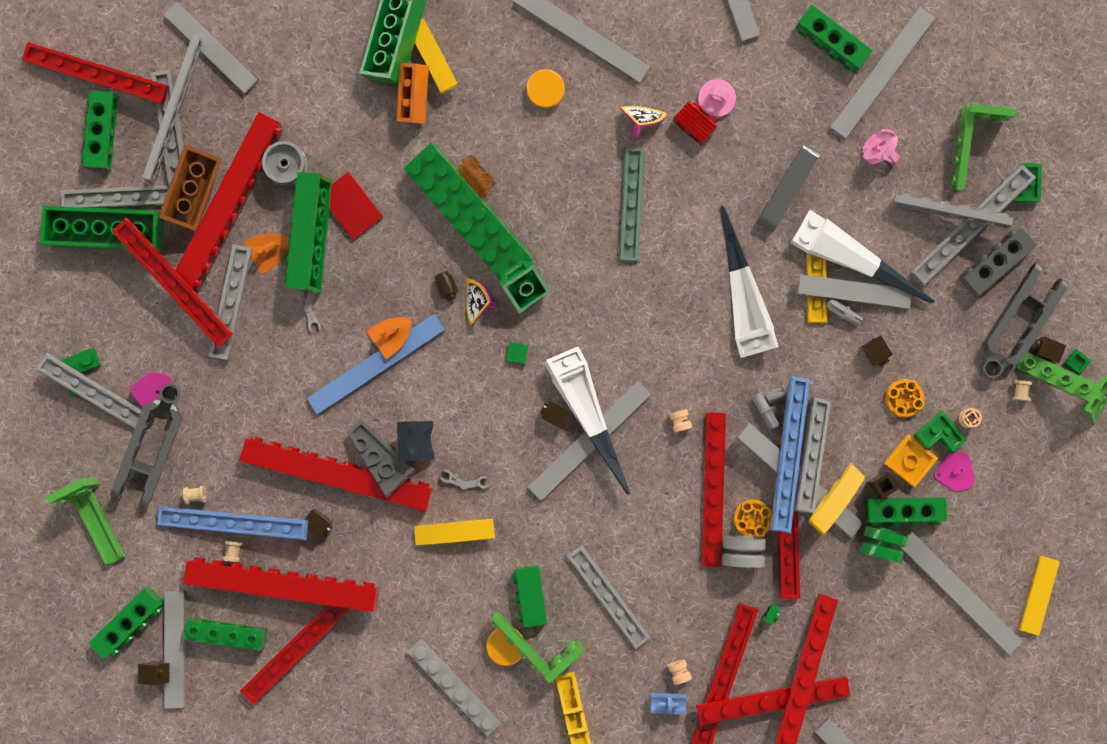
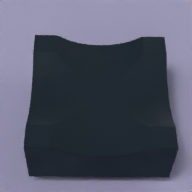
(414, 440)

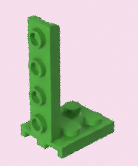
(963, 141)
(1093, 394)
(92, 515)
(558, 662)

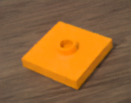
(910, 461)

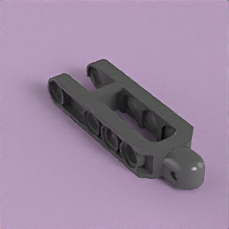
(995, 362)
(167, 402)

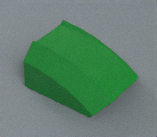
(523, 285)

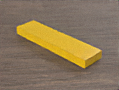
(816, 305)
(1039, 595)

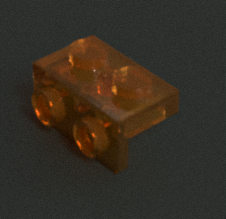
(476, 175)

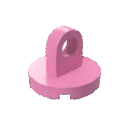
(717, 98)
(881, 148)

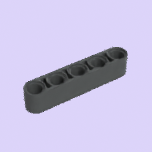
(788, 187)

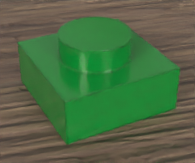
(771, 614)

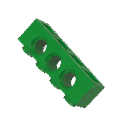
(830, 28)
(103, 159)
(936, 510)
(225, 633)
(102, 641)

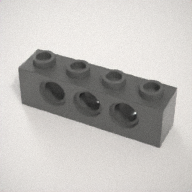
(1022, 246)

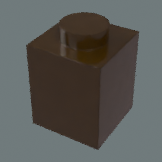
(1048, 349)
(877, 351)
(555, 414)
(883, 485)
(318, 524)
(153, 673)

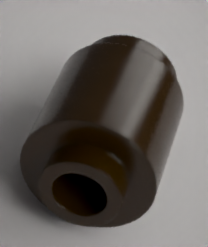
(446, 286)

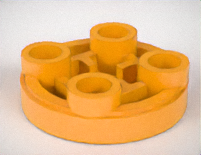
(545, 88)
(904, 398)
(752, 518)
(501, 650)

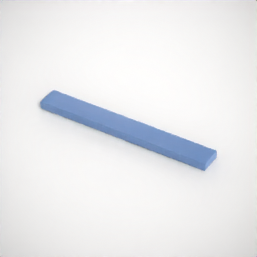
(373, 366)
(790, 454)
(232, 523)

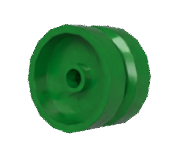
(883, 544)

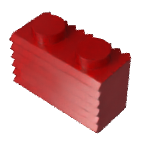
(695, 123)

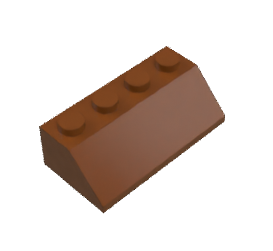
(189, 188)

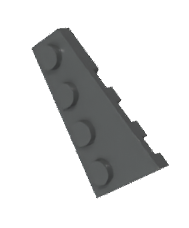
(380, 458)

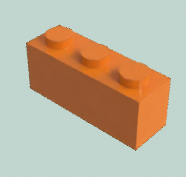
(412, 93)

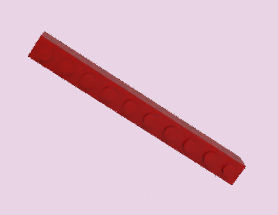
(227, 200)
(331, 472)
(281, 585)

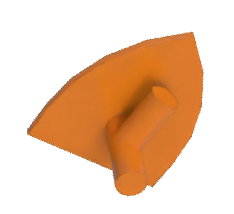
(267, 250)
(390, 335)

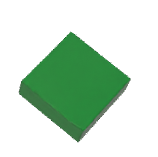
(517, 353)
(1077, 362)

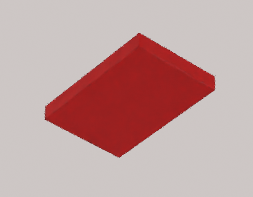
(352, 206)

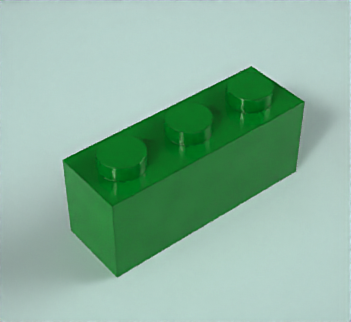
(530, 596)

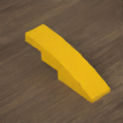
(434, 59)
(837, 499)
(454, 531)
(573, 709)

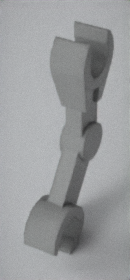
(308, 309)
(463, 484)

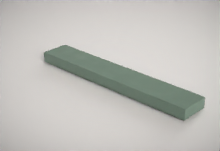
(631, 204)

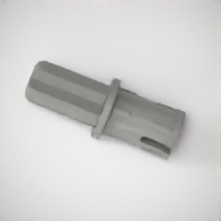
(844, 312)
(777, 394)
(765, 411)

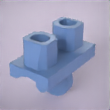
(668, 703)

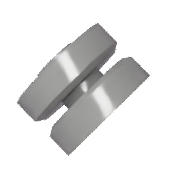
(282, 153)
(744, 548)

